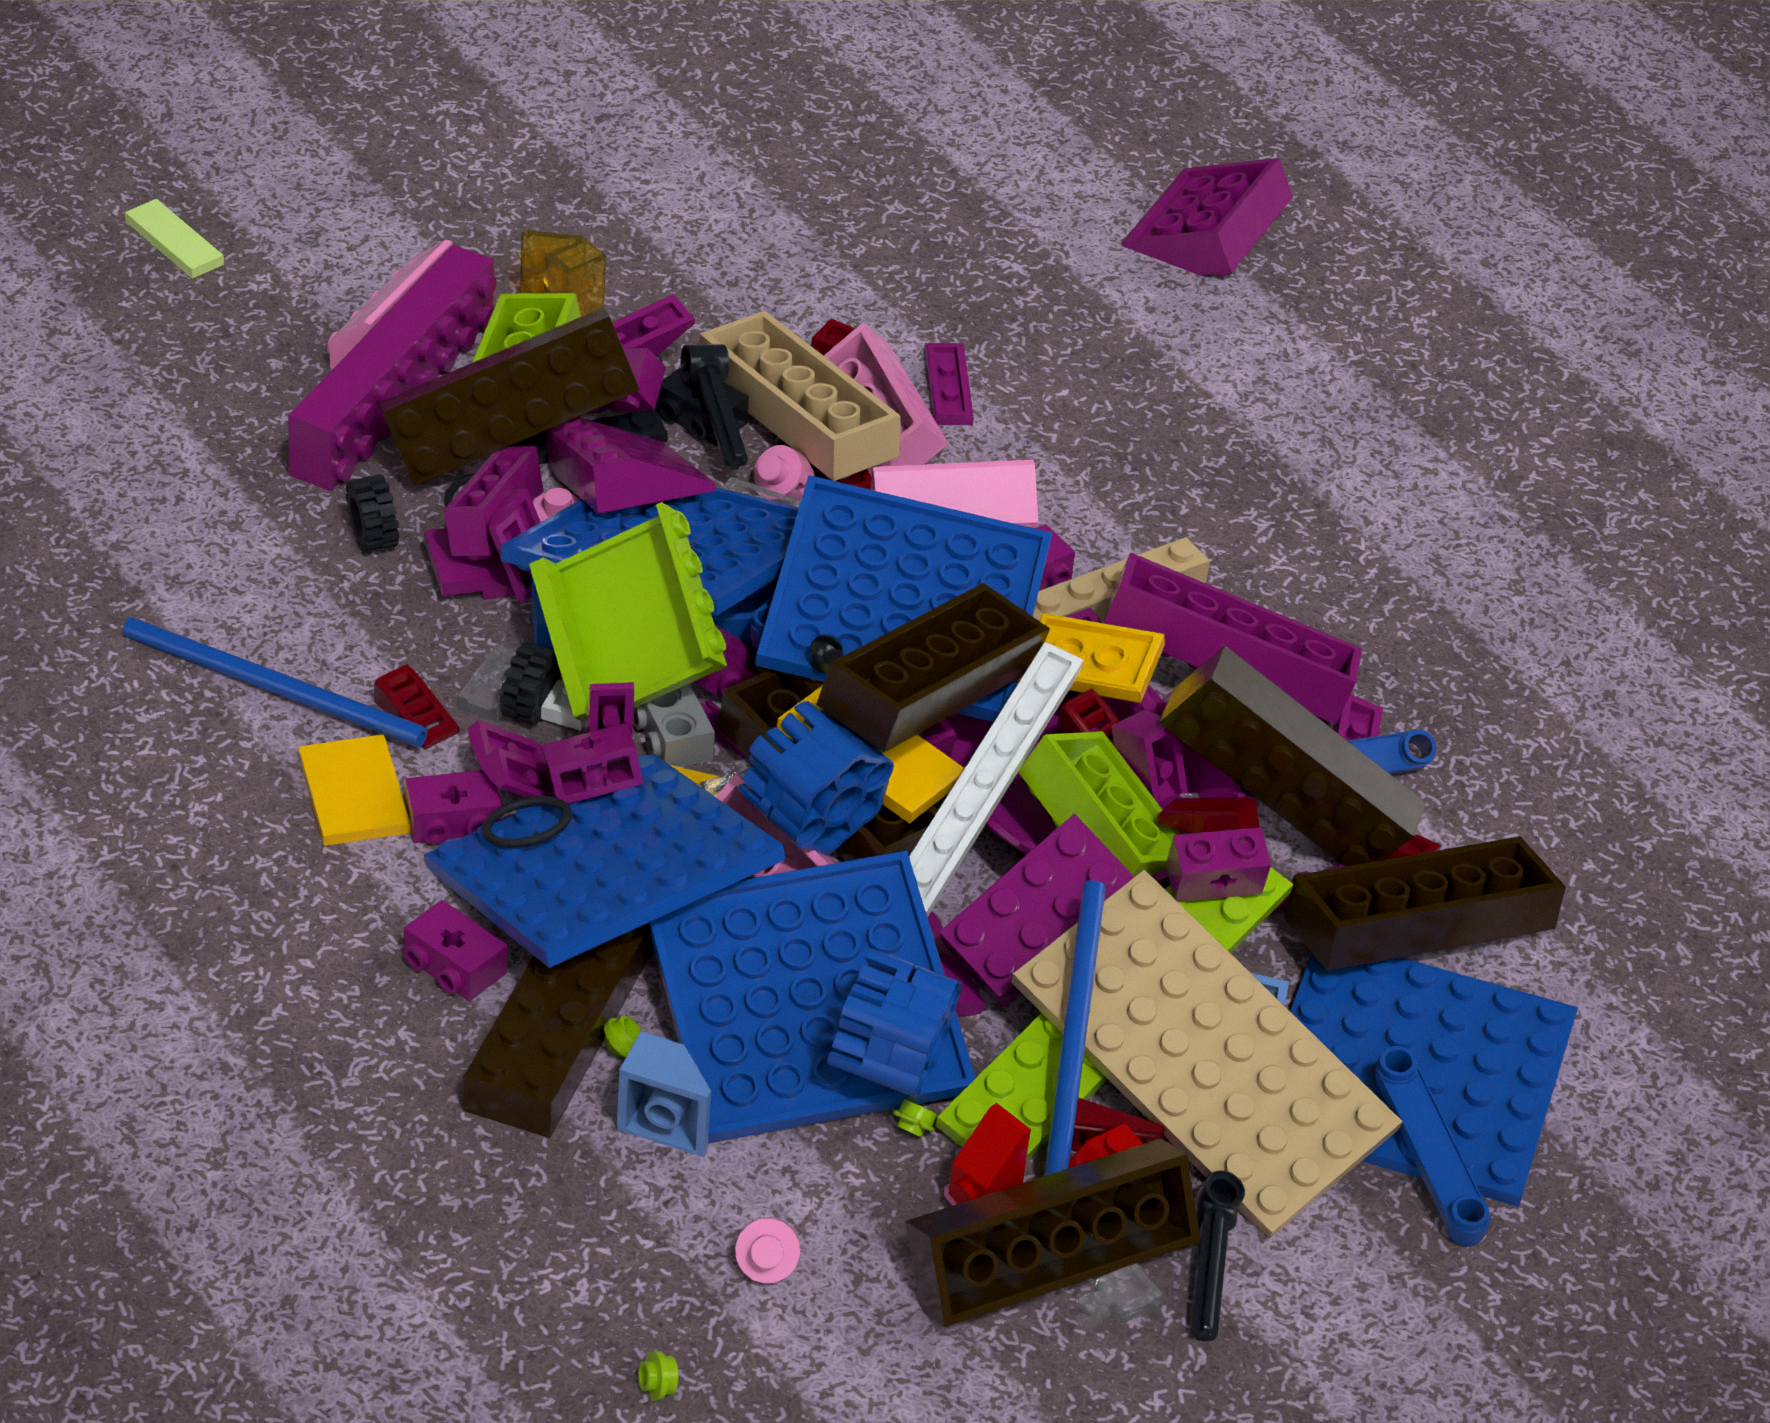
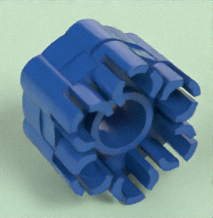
(819, 786)
(897, 1025)

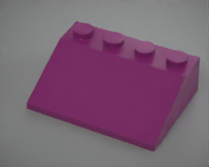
(1212, 216)
(617, 467)

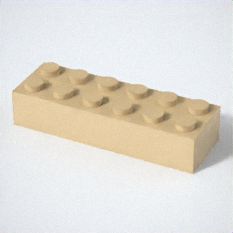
(806, 397)

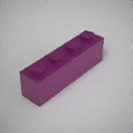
(475, 504)

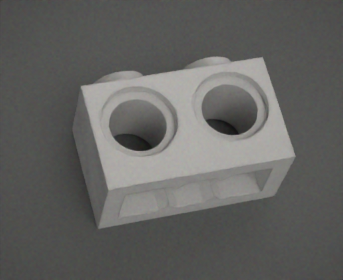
(676, 728)

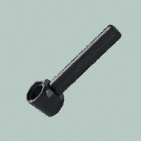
(707, 369)
(1216, 1215)

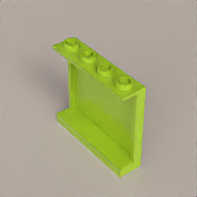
(631, 612)

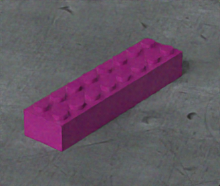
(405, 349)

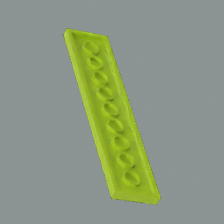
(1027, 1070)

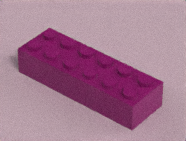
(1202, 619)

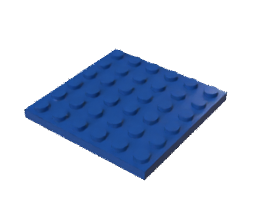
(732, 533)
(880, 560)
(610, 868)
(764, 981)
(1479, 1046)

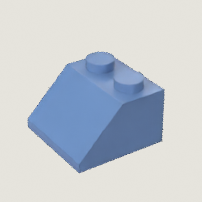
(664, 1095)

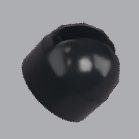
(823, 651)

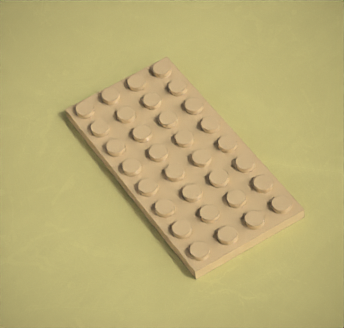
(1212, 1055)

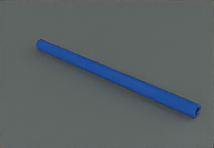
(275, 682)
(1075, 1027)

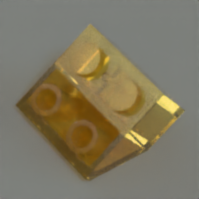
(563, 266)

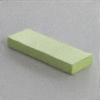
(174, 238)

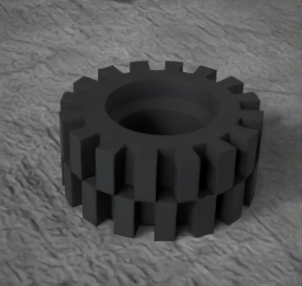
(372, 513)
(529, 682)

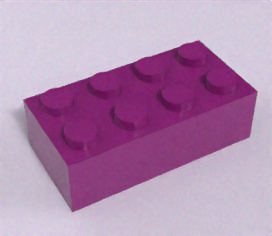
(1030, 907)

